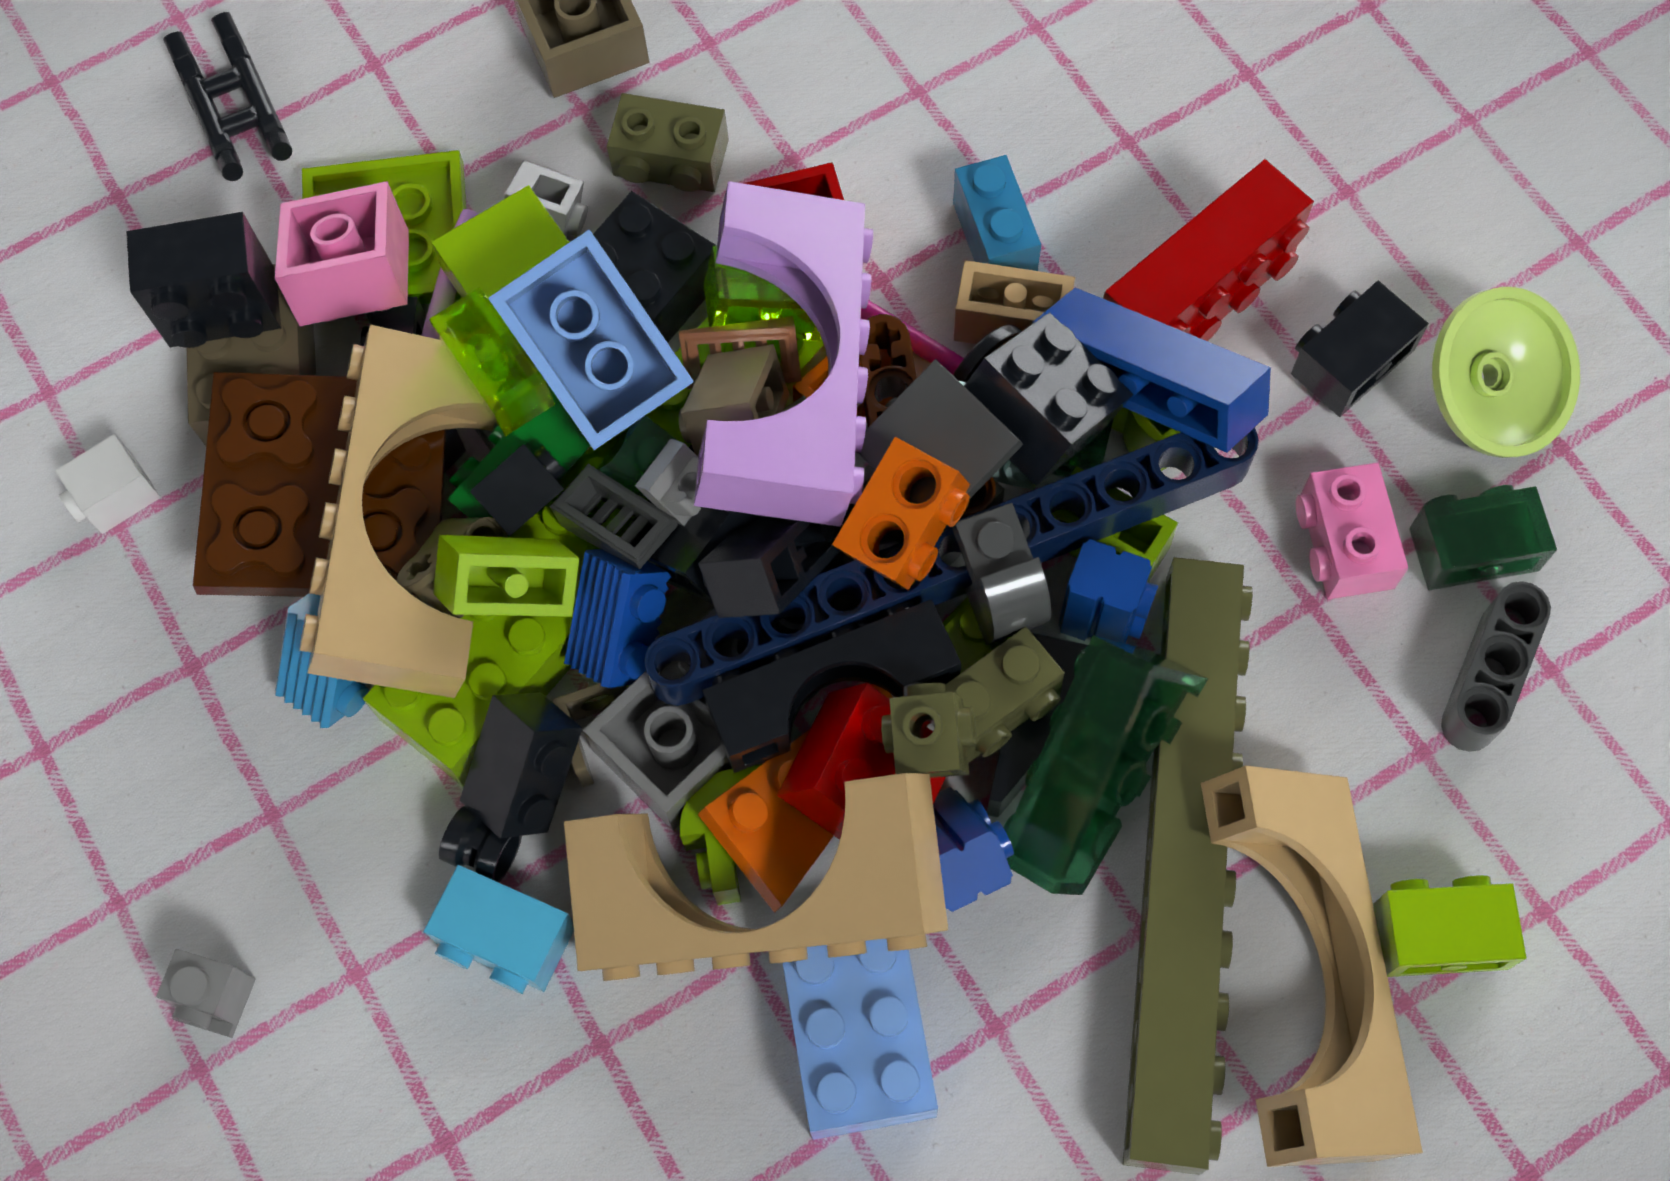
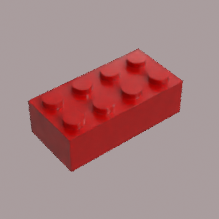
(1220, 255)

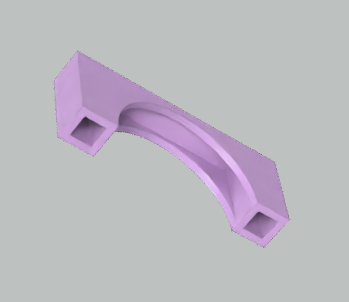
(804, 457)

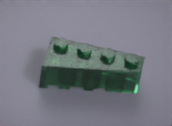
(1095, 761)

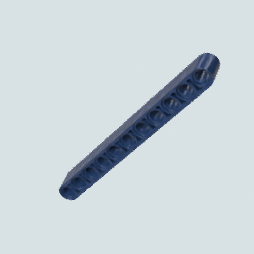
(1047, 538)

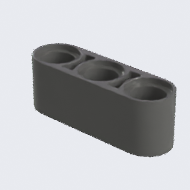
(1514, 648)

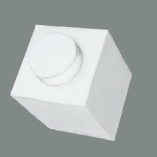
(105, 485)

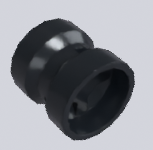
(474, 844)

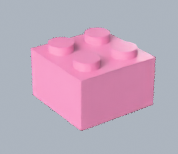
(342, 254)

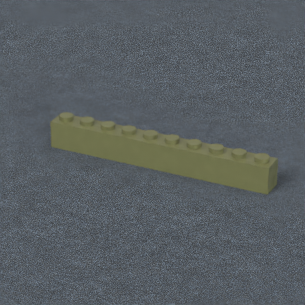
(1187, 883)

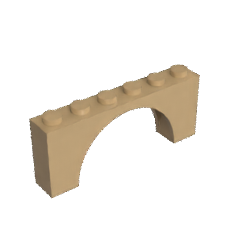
(365, 619)
(876, 888)
(1357, 1089)

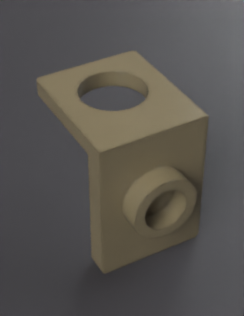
(576, 708)

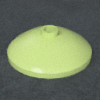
(1526, 368)

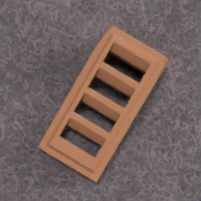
(758, 331)

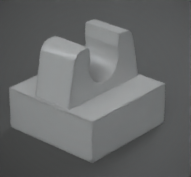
(672, 481)

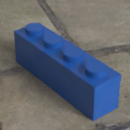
(1170, 372)

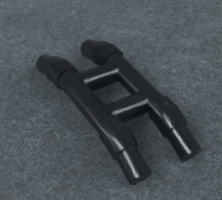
(203, 91)

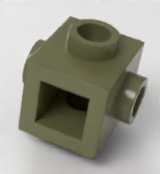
(946, 748)

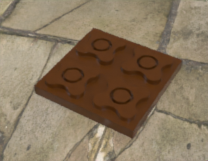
(270, 484)

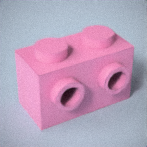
(1351, 531)

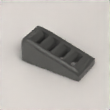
(585, 494)

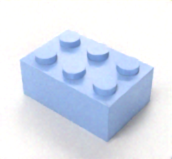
(591, 339)
(859, 1040)

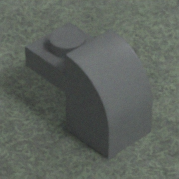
(1006, 580)

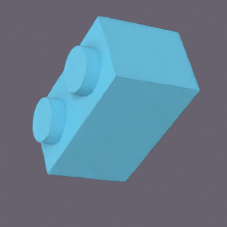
(500, 930)

